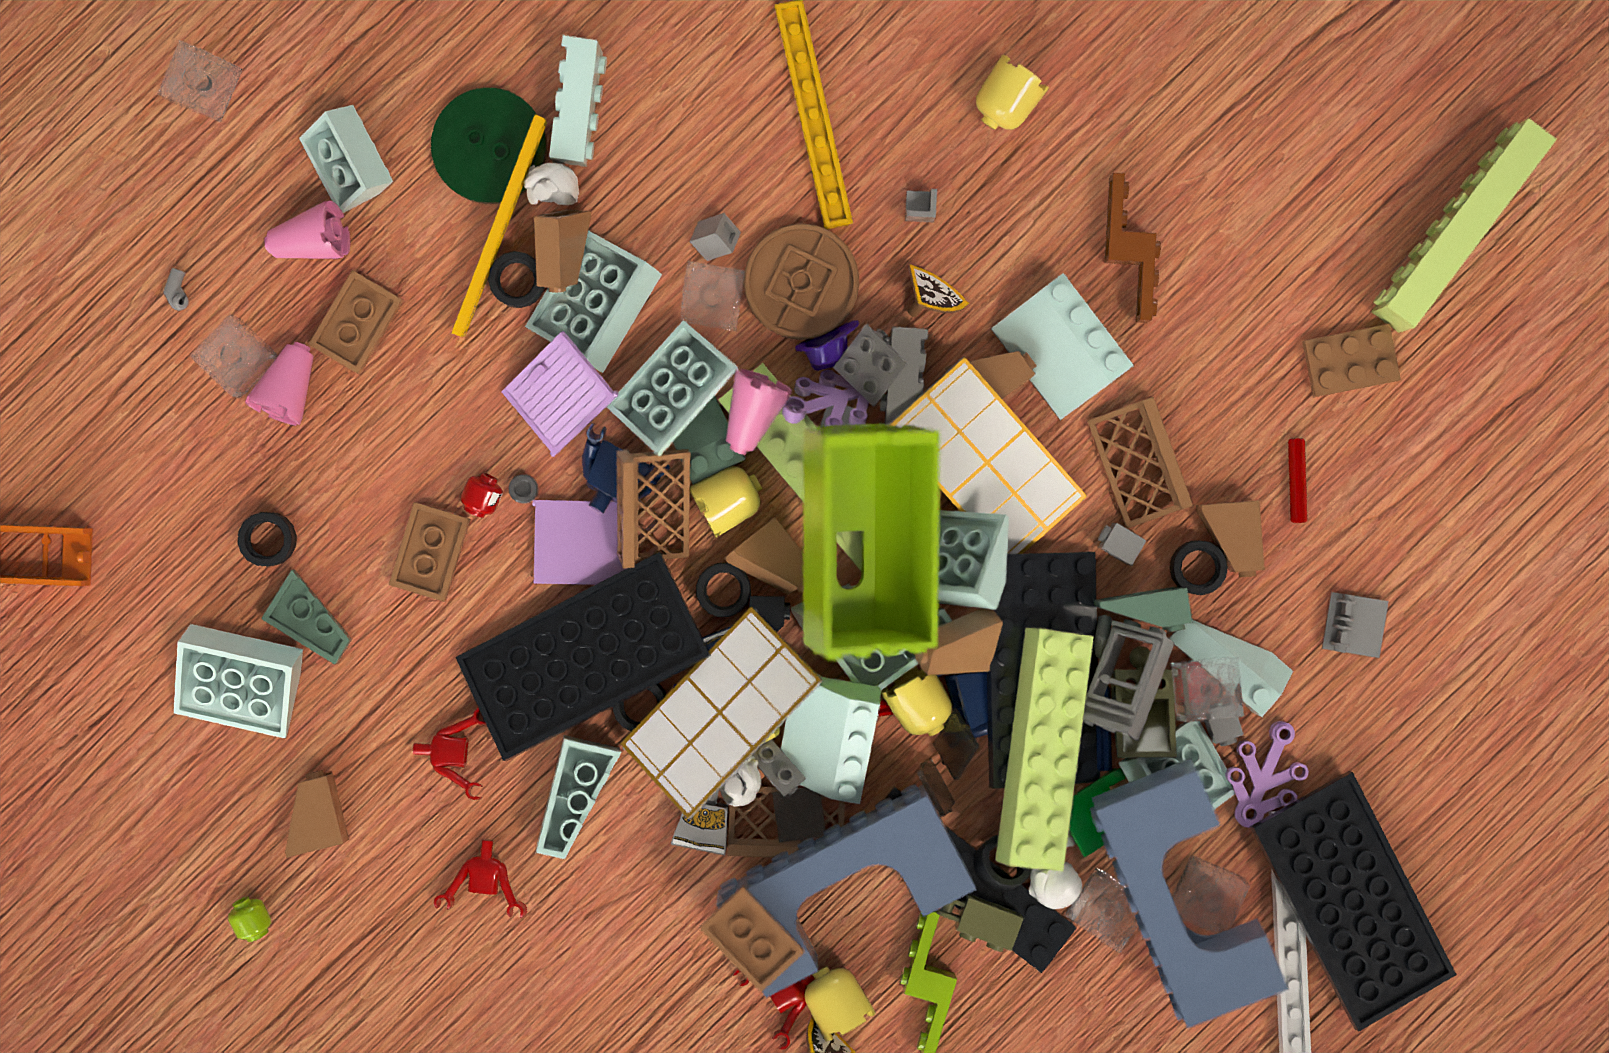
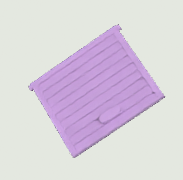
(559, 393)
(574, 543)

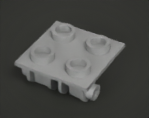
(870, 364)
(1355, 624)

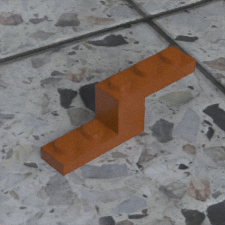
(1131, 248)

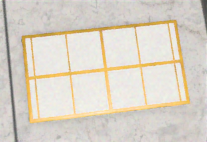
(991, 457)
(721, 712)

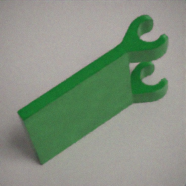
(1081, 821)

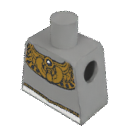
(705, 830)

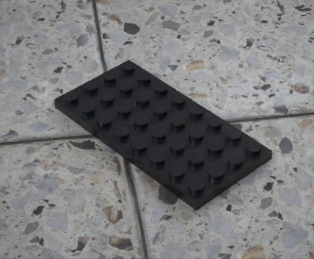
(1044, 594)
(583, 656)
(1353, 900)

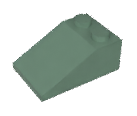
(707, 443)
(1159, 607)

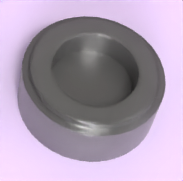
(523, 489)

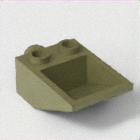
(1159, 730)

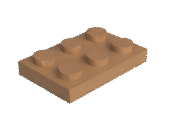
(356, 322)
(1351, 360)
(429, 551)
(752, 938)

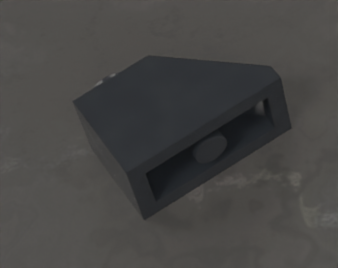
(772, 609)

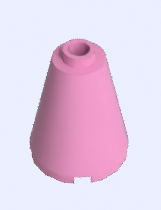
(311, 235)
(284, 385)
(753, 409)

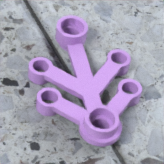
(796, 408)
(1263, 779)

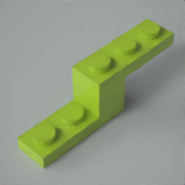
(928, 983)

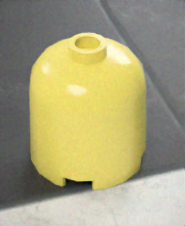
(1009, 95)
(727, 497)
(918, 702)
(837, 1001)

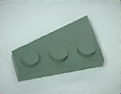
(306, 619)

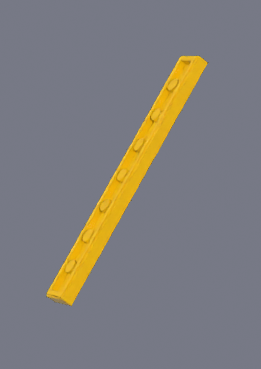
(813, 114)
(499, 226)

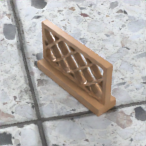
(1163, 452)
(628, 505)
(764, 847)

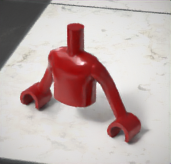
(451, 752)
(483, 879)
(784, 1000)

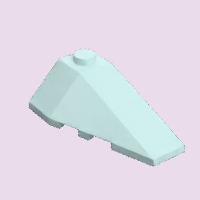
(1261, 672)

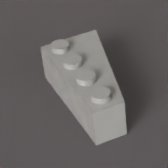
(909, 383)

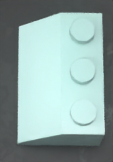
(345, 158)

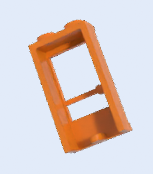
(75, 557)

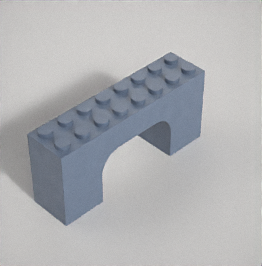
(896, 834)
(1202, 971)

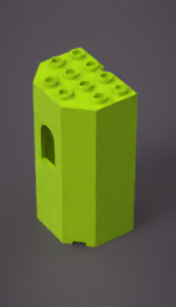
(888, 488)

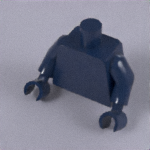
(600, 470)
(969, 697)

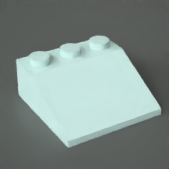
(972, 558)
(1194, 744)

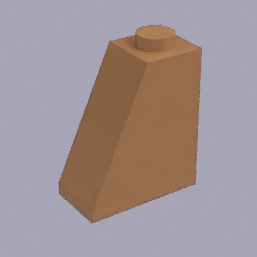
(560, 247)
(1005, 371)
(1237, 533)
(771, 558)
(963, 644)
(316, 816)

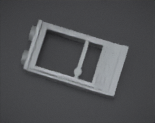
(1117, 715)

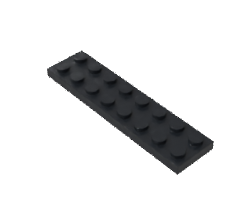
(1042, 929)

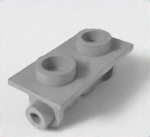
(778, 768)

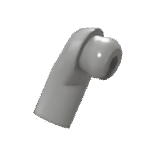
(173, 291)
(1102, 633)

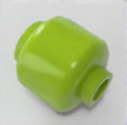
(249, 919)

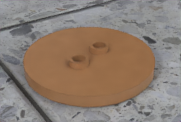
(801, 281)

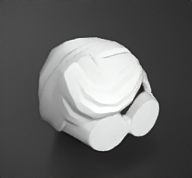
(551, 184)
(743, 784)
(1054, 887)

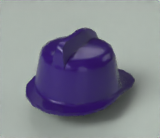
(828, 349)

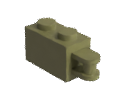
(984, 921)

